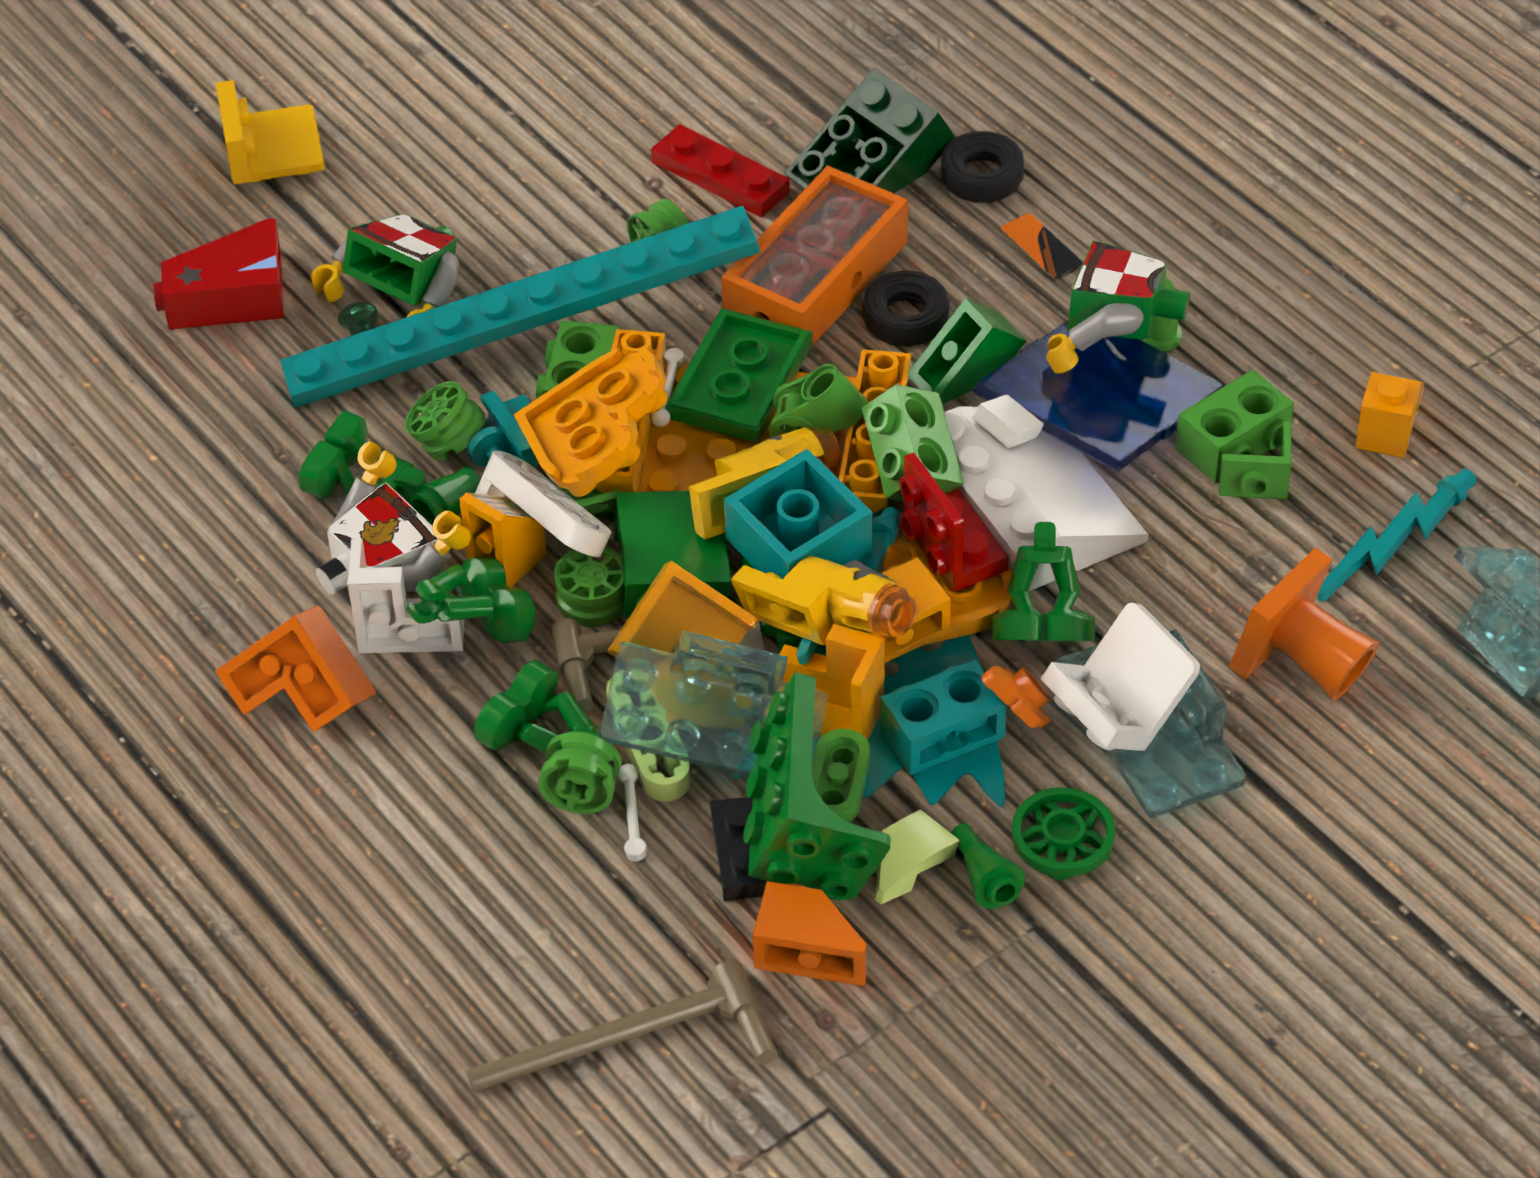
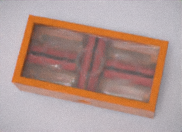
(819, 253)

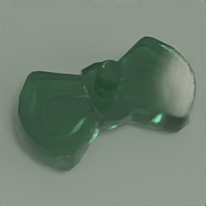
(358, 317)

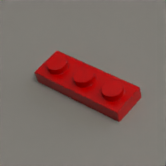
(720, 170)

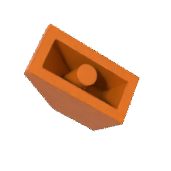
(807, 936)

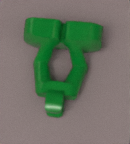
(331, 458)
(481, 593)
(1062, 621)
(528, 698)

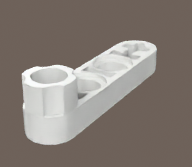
(545, 502)

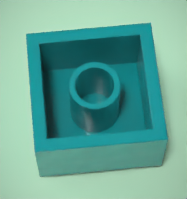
(797, 514)

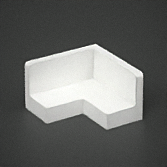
(381, 614)

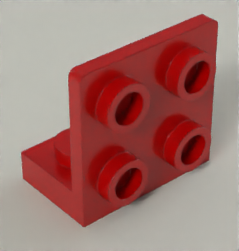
(947, 530)

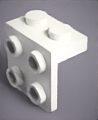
(1126, 682)

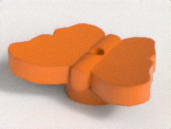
(1019, 692)

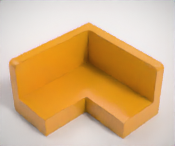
(681, 603)
(849, 676)

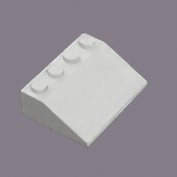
(1040, 484)

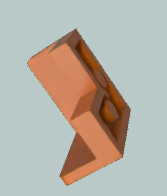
(307, 662)

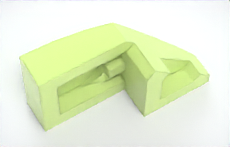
(915, 846)

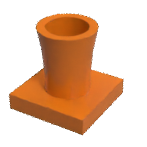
(1304, 631)

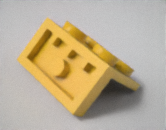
(268, 141)

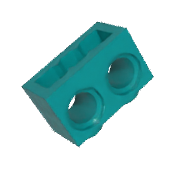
(941, 717)

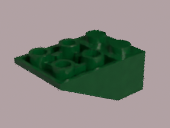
(877, 137)

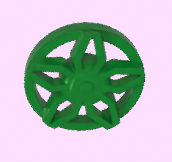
(1063, 832)

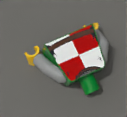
(397, 258)
(1114, 297)

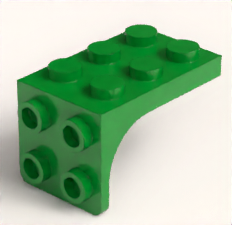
(790, 826)

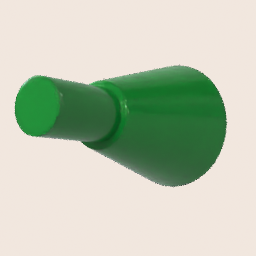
(992, 876)

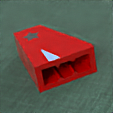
(224, 280)

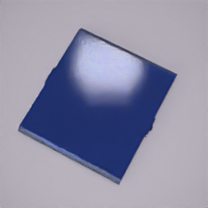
(1110, 403)

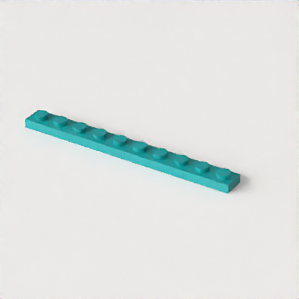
(519, 306)

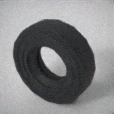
(982, 186)
(905, 329)

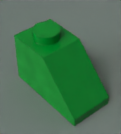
(966, 351)

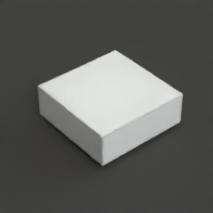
(1007, 421)

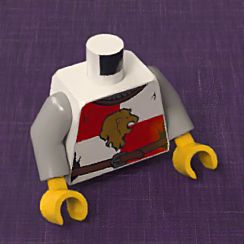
(389, 529)

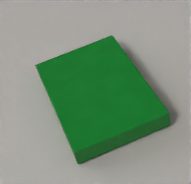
(737, 373)

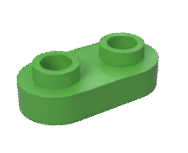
(837, 781)

